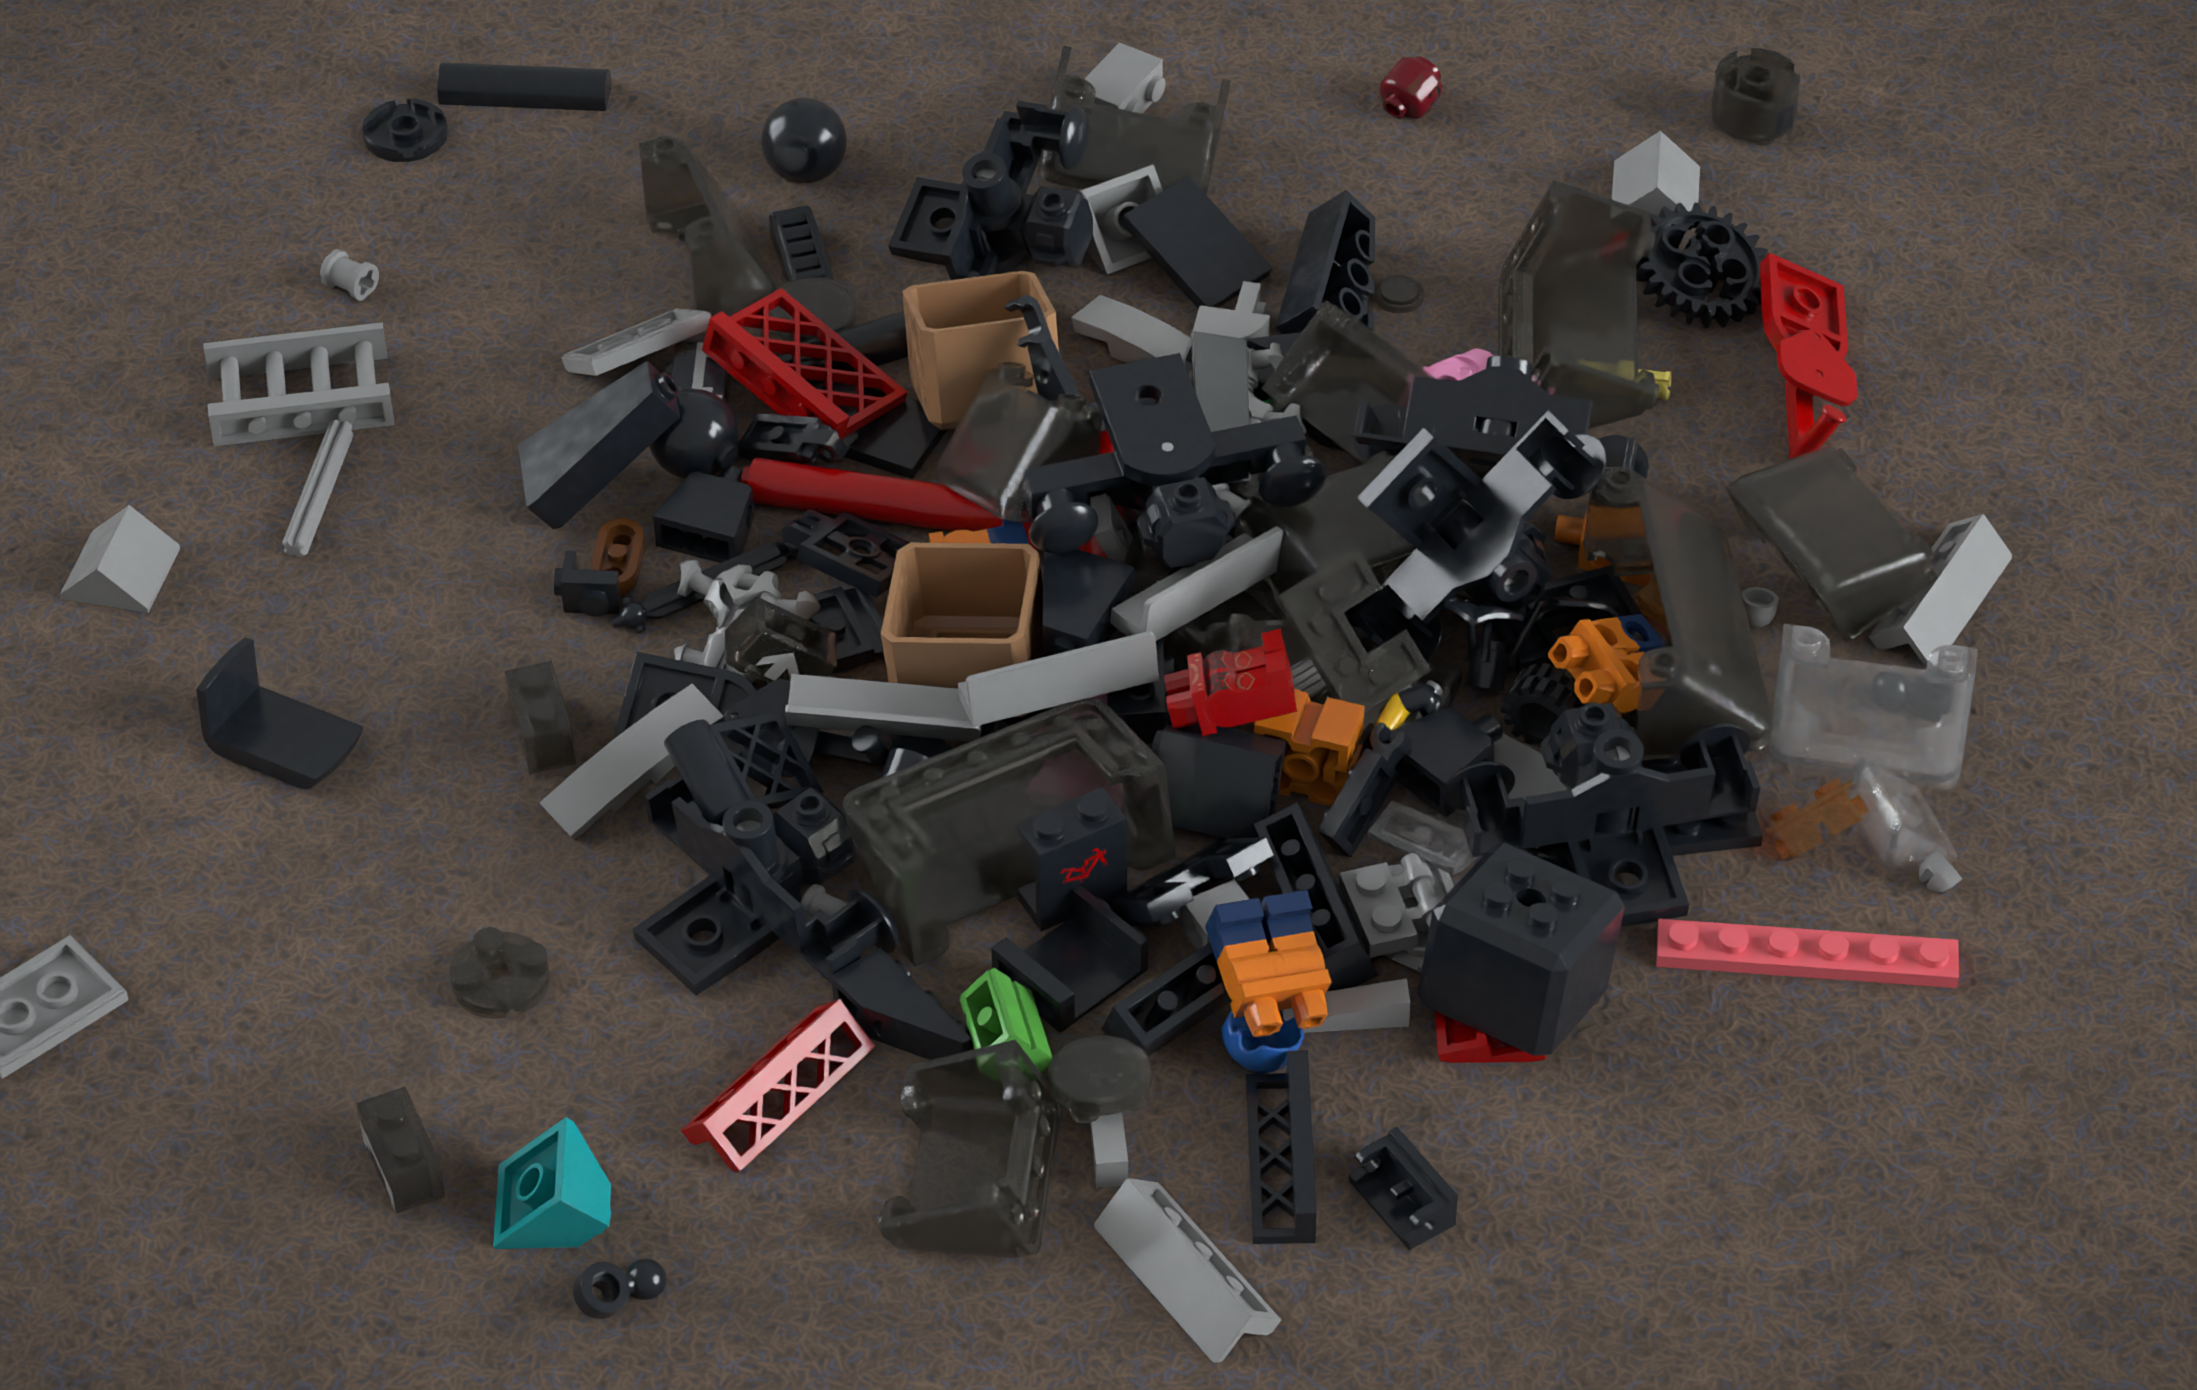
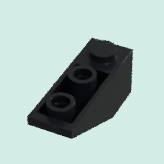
(897, 1009)

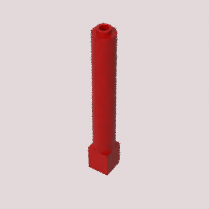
(866, 496)

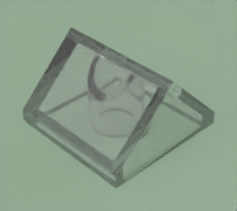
(1898, 820)

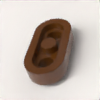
(613, 556)

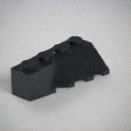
(1331, 264)

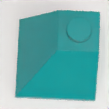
(551, 1193)

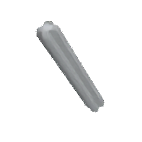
(317, 488)

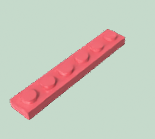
(1807, 953)

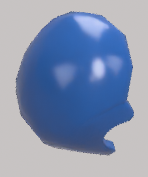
(1261, 1053)

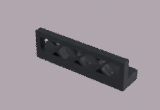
(1300, 1148)

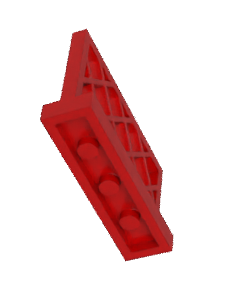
(784, 384)

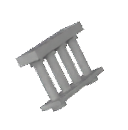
(297, 413)

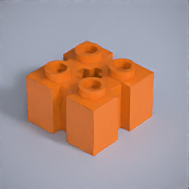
(1318, 746)

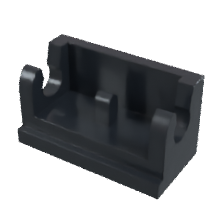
(1404, 1189)

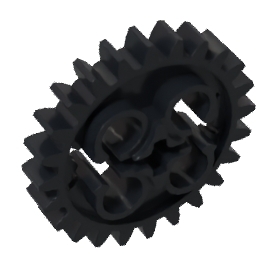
(1711, 255)

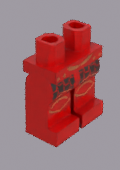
(1232, 687)

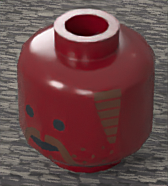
(1411, 87)

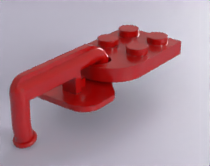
(1809, 331)

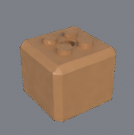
(961, 333)
(961, 611)

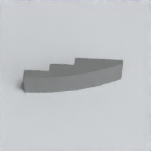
(1128, 331)
(625, 763)

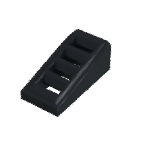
(798, 243)

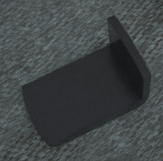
(268, 728)

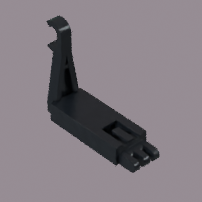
(1047, 364)

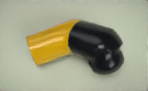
(1401, 704)

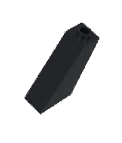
(595, 442)

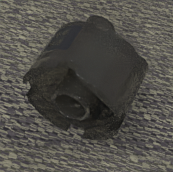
(1755, 96)

